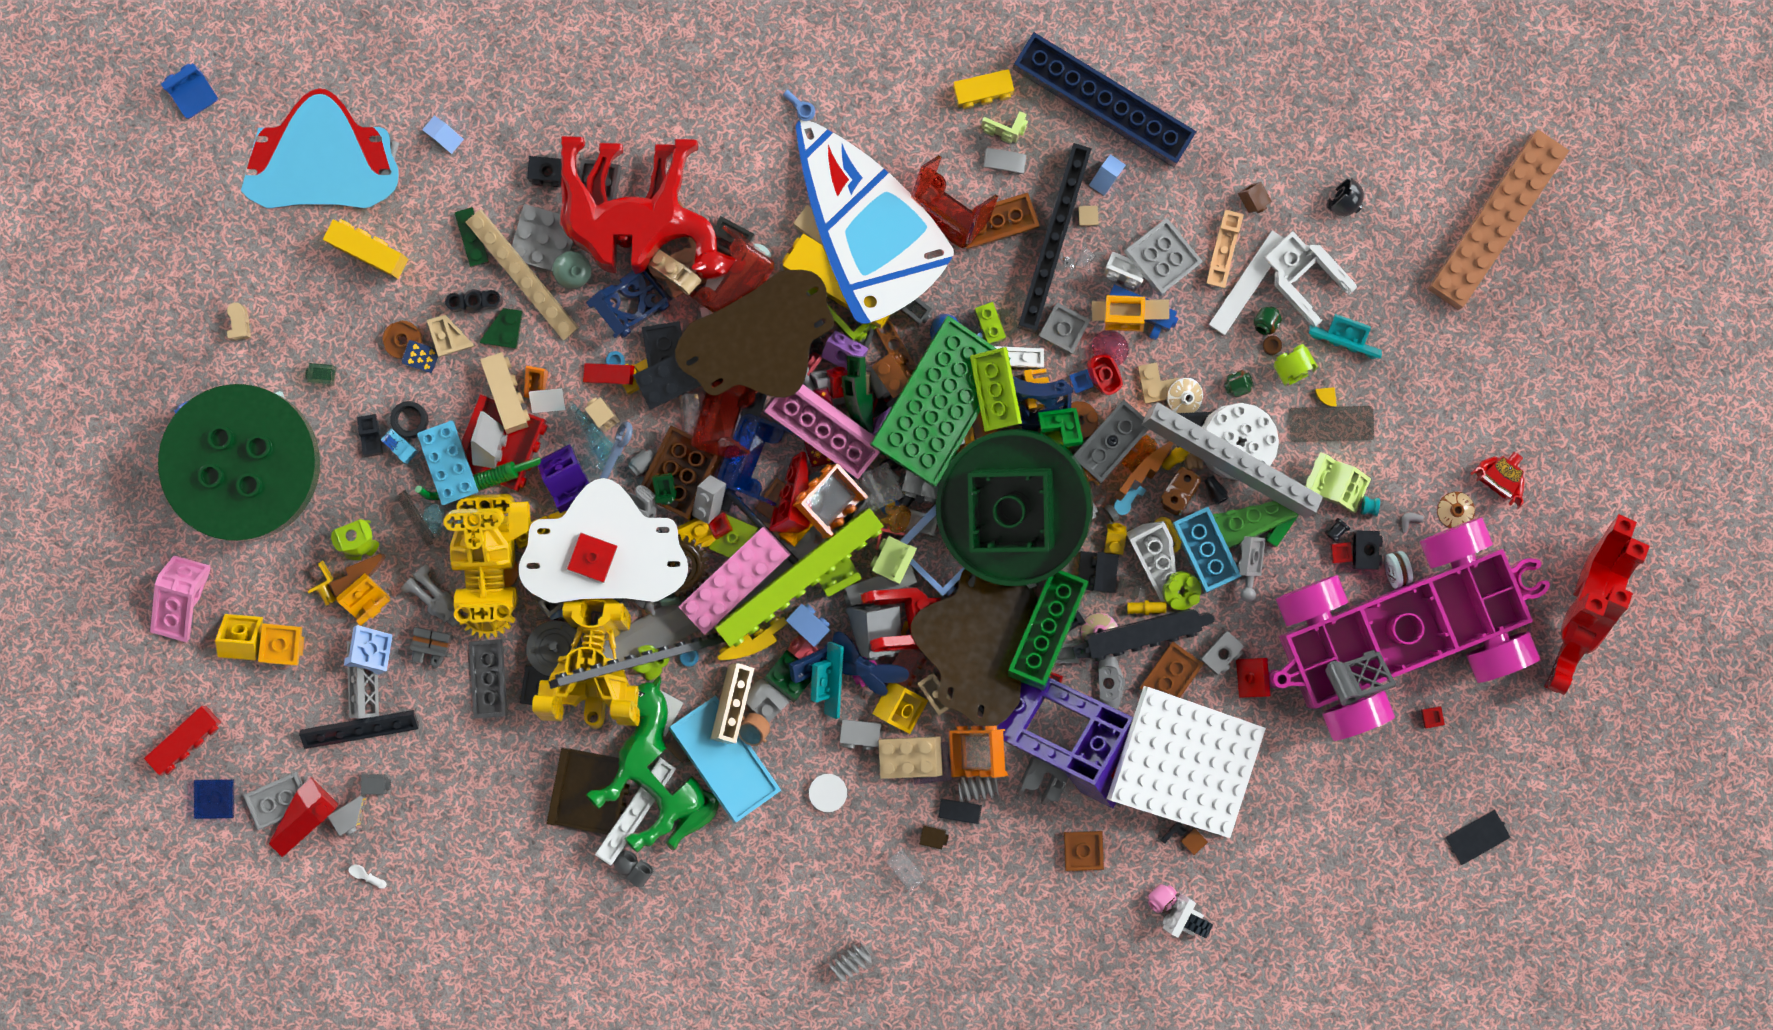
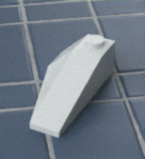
(1155, 550)

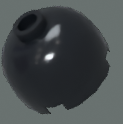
(1347, 199)

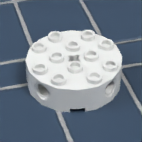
(1249, 425)

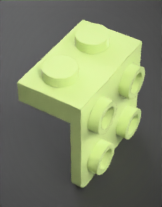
(1007, 134)

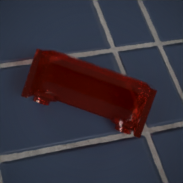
(954, 219)
(746, 274)
(719, 419)

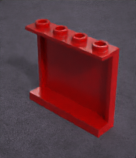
(519, 444)

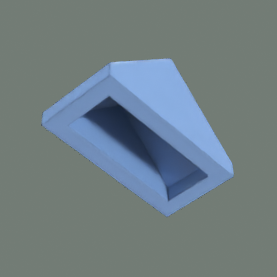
(443, 134)
(1107, 175)

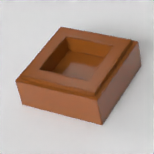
(1194, 841)

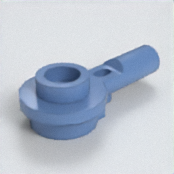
(805, 110)

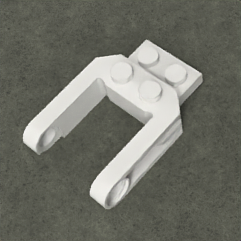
(1291, 260)

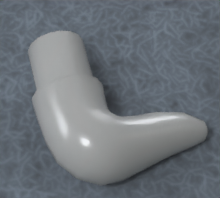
(1410, 517)
(649, 607)

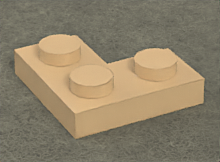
(1152, 387)

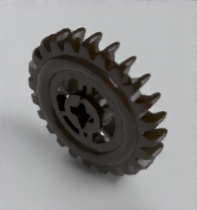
(697, 565)

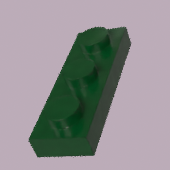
(473, 246)

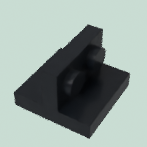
(1099, 570)

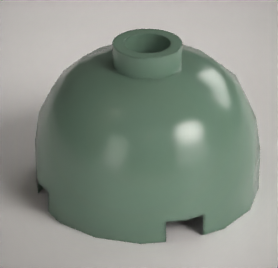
(571, 270)

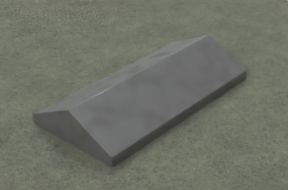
(488, 678)

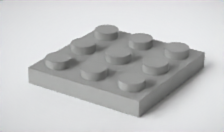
(540, 237)
(1163, 256)

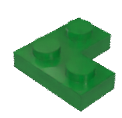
(1064, 421)

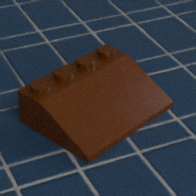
(687, 466)

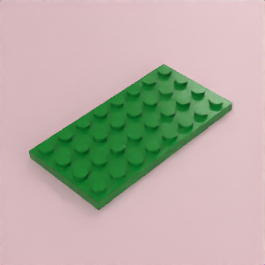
(934, 405)

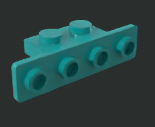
(1348, 334)
(828, 680)

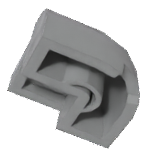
(766, 699)

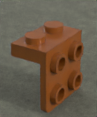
(893, 372)

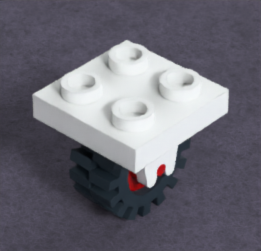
(1186, 919)

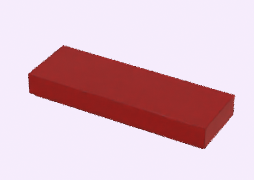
(608, 374)

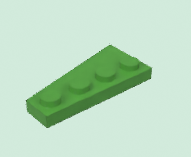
(1251, 521)

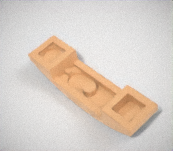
(1224, 248)

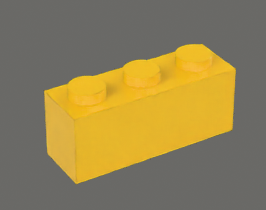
(983, 89)

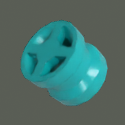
(1370, 506)

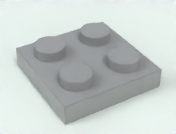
(1064, 328)

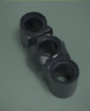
(464, 301)

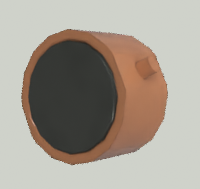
(754, 729)

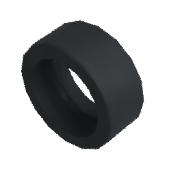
(406, 405)

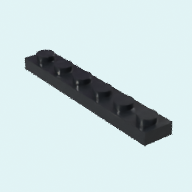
(359, 729)

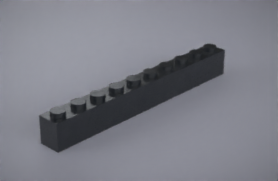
(1054, 238)

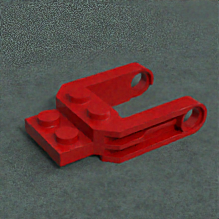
(914, 602)

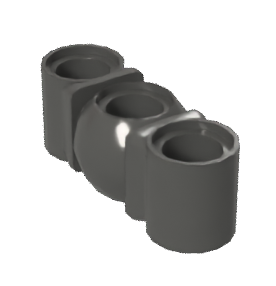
(637, 872)

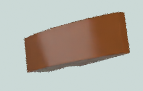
(355, 571)

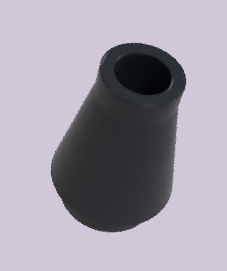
(1216, 491)

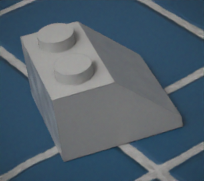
(487, 441)

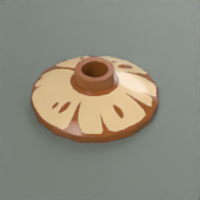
(1447, 505)

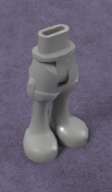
(442, 603)

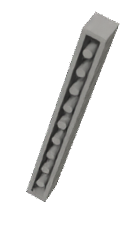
(1232, 460)

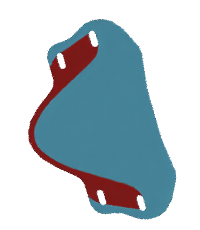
(320, 158)

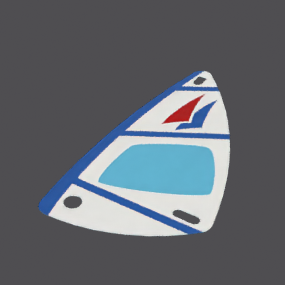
(868, 226)

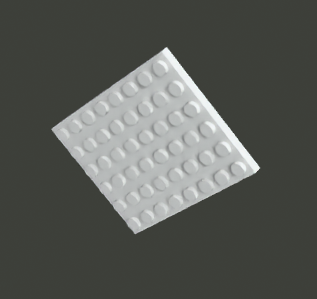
(1186, 762)

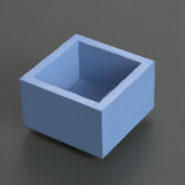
(808, 624)

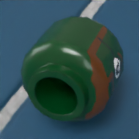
(1267, 320)
(1239, 383)

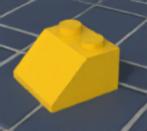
(239, 637)
(900, 707)

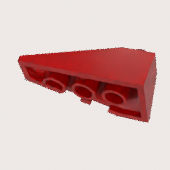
(787, 517)
(306, 811)

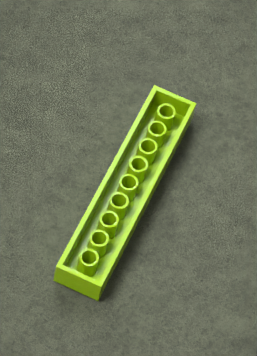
(798, 577)

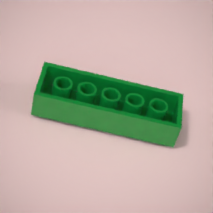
(1048, 629)

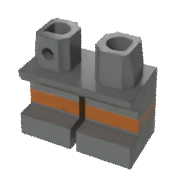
(432, 643)

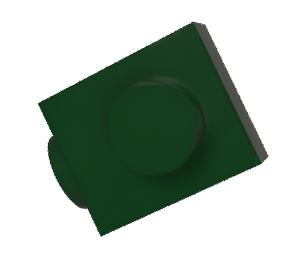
(664, 488)

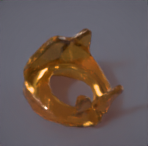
(897, 518)

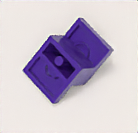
(563, 476)

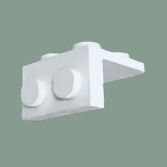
(1123, 269)

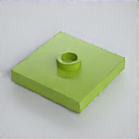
(734, 540)

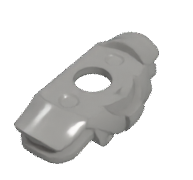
(1110, 669)

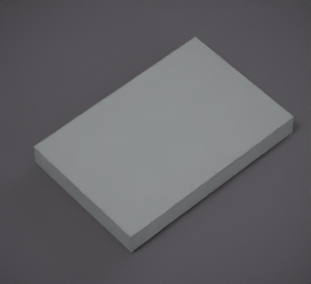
(272, 800)

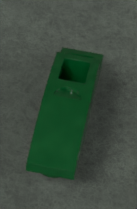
(854, 390)

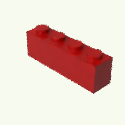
(183, 740)

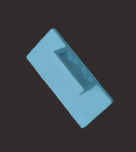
(447, 462)

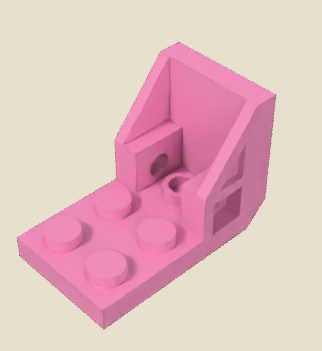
(175, 595)

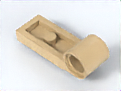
(675, 272)

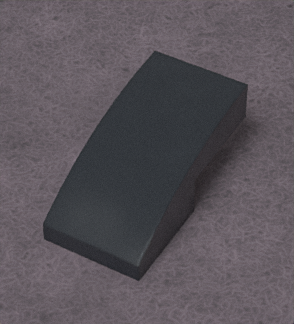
(370, 435)
(960, 811)

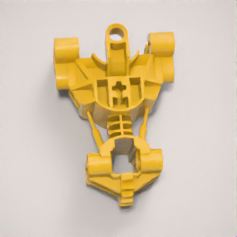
(483, 554)
(597, 691)

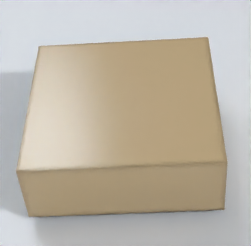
(1088, 215)

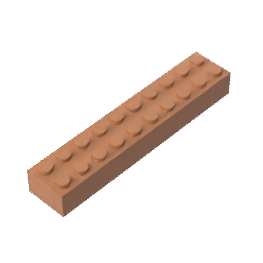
(1498, 219)

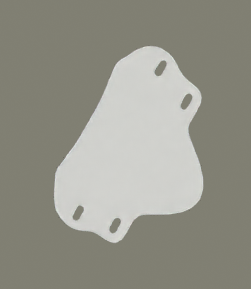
(610, 515)

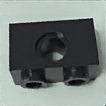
(536, 170)
(1360, 559)

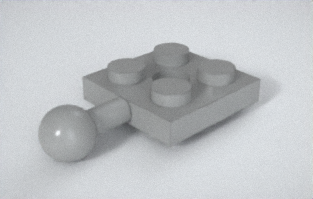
(1251, 564)

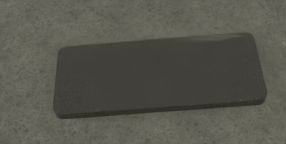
(1331, 424)

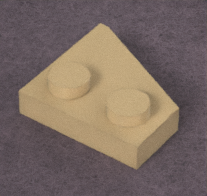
(447, 336)

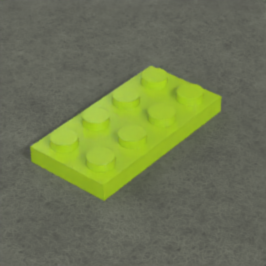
(995, 389)

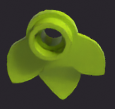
(652, 669)

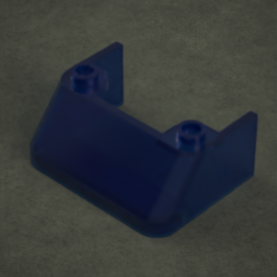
(738, 471)

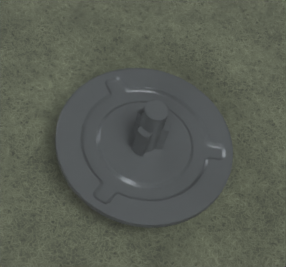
(549, 643)

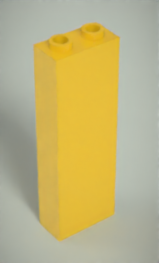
(812, 257)

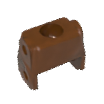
(1180, 490)

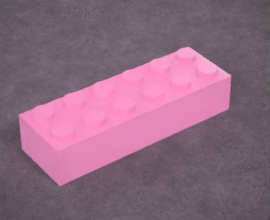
(825, 429)
(734, 580)

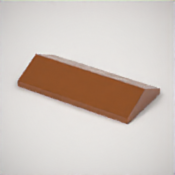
(1008, 219)

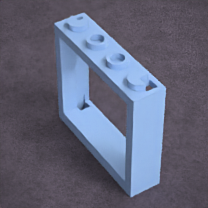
(949, 587)

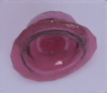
(1111, 344)

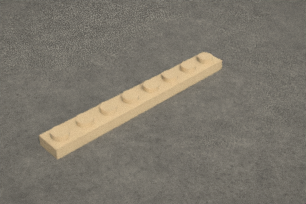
(522, 274)

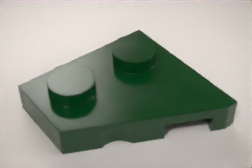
(504, 329)

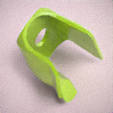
(361, 545)

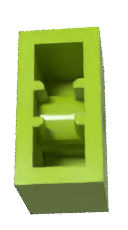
(990, 323)

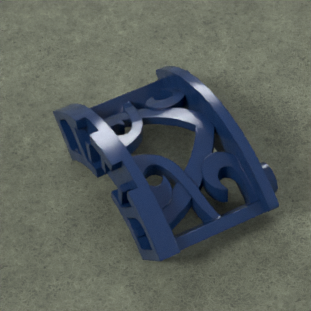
(620, 324)
(1045, 393)

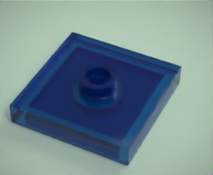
(213, 798)

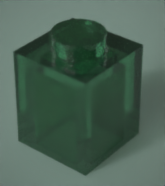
(320, 374)

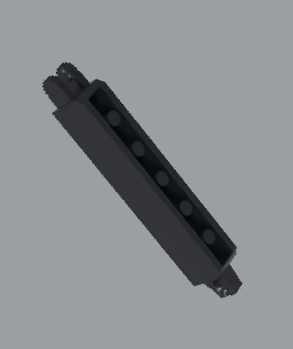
(1142, 633)

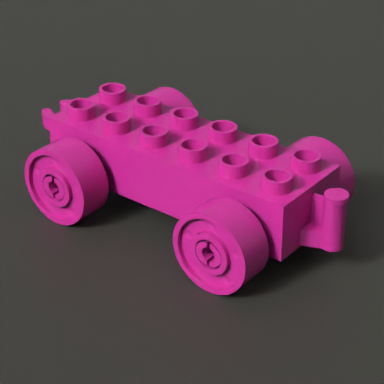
(1411, 626)

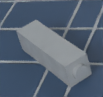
(854, 592)

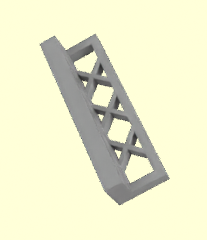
(357, 692)

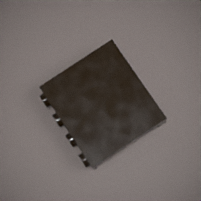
(575, 777)

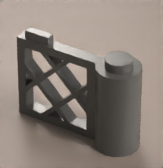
(1345, 680)

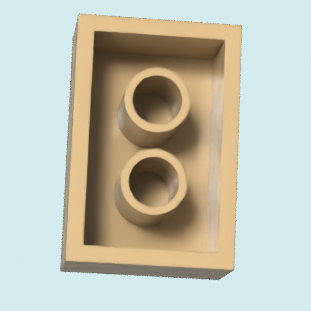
(910, 757)

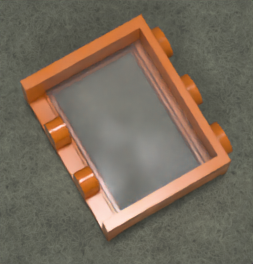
(829, 499)
(977, 752)

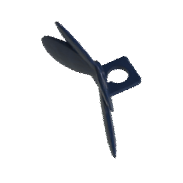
(872, 674)

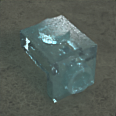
(434, 517)

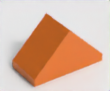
(534, 379)

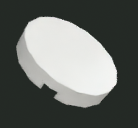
(828, 792)

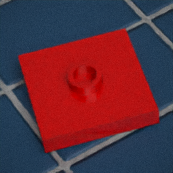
(592, 557)
(1253, 677)

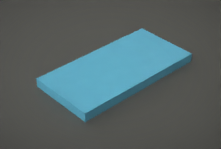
(729, 770)

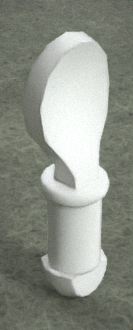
(359, 872)

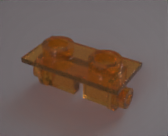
(1145, 448)

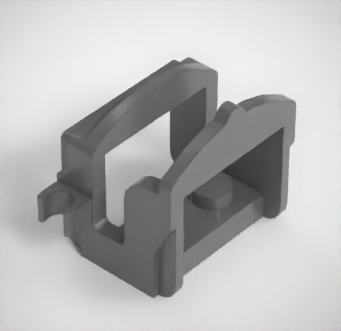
(1033, 776)

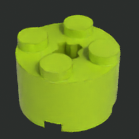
(1295, 366)

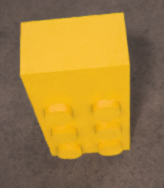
(363, 247)

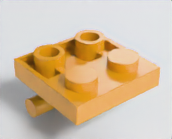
(363, 599)

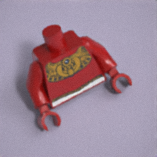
(1503, 477)

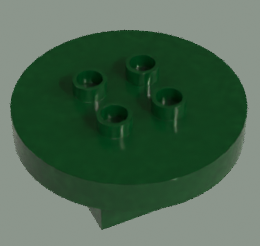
(238, 462)
(1014, 507)

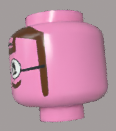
(1162, 898)

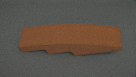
(1147, 468)

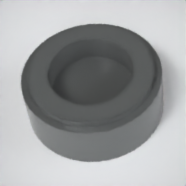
(1111, 513)

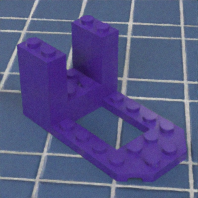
(1097, 749)

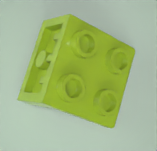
(840, 578)

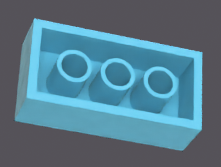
(1206, 550)

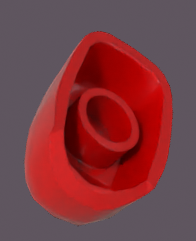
(1105, 374)

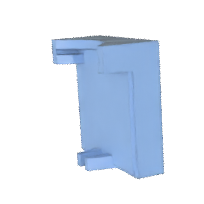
(369, 650)

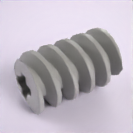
(977, 787)
(851, 962)

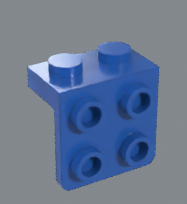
(190, 90)

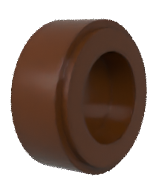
(1272, 345)

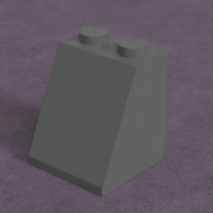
(873, 622)

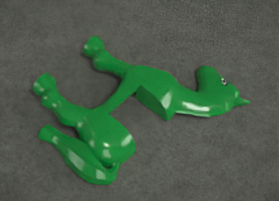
(634, 756)

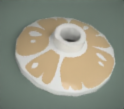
(1178, 392)

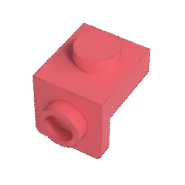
(801, 647)

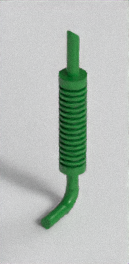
(489, 477)

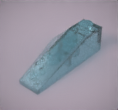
(596, 439)

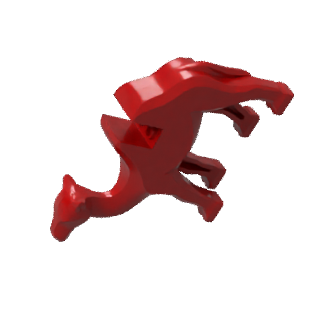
(635, 221)

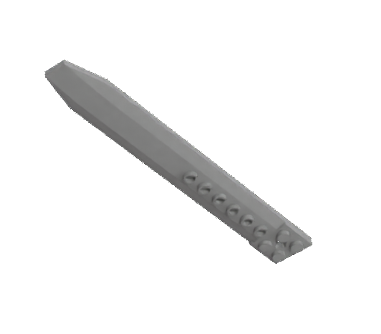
(672, 625)

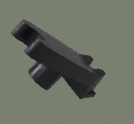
(1175, 828)

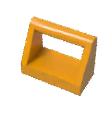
(1125, 323)

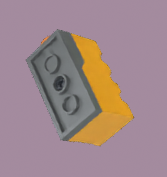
(1111, 442)

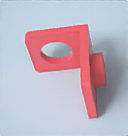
(886, 531)

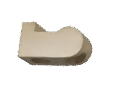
(239, 322)

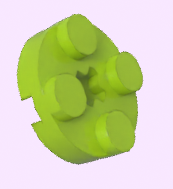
(1174, 584)

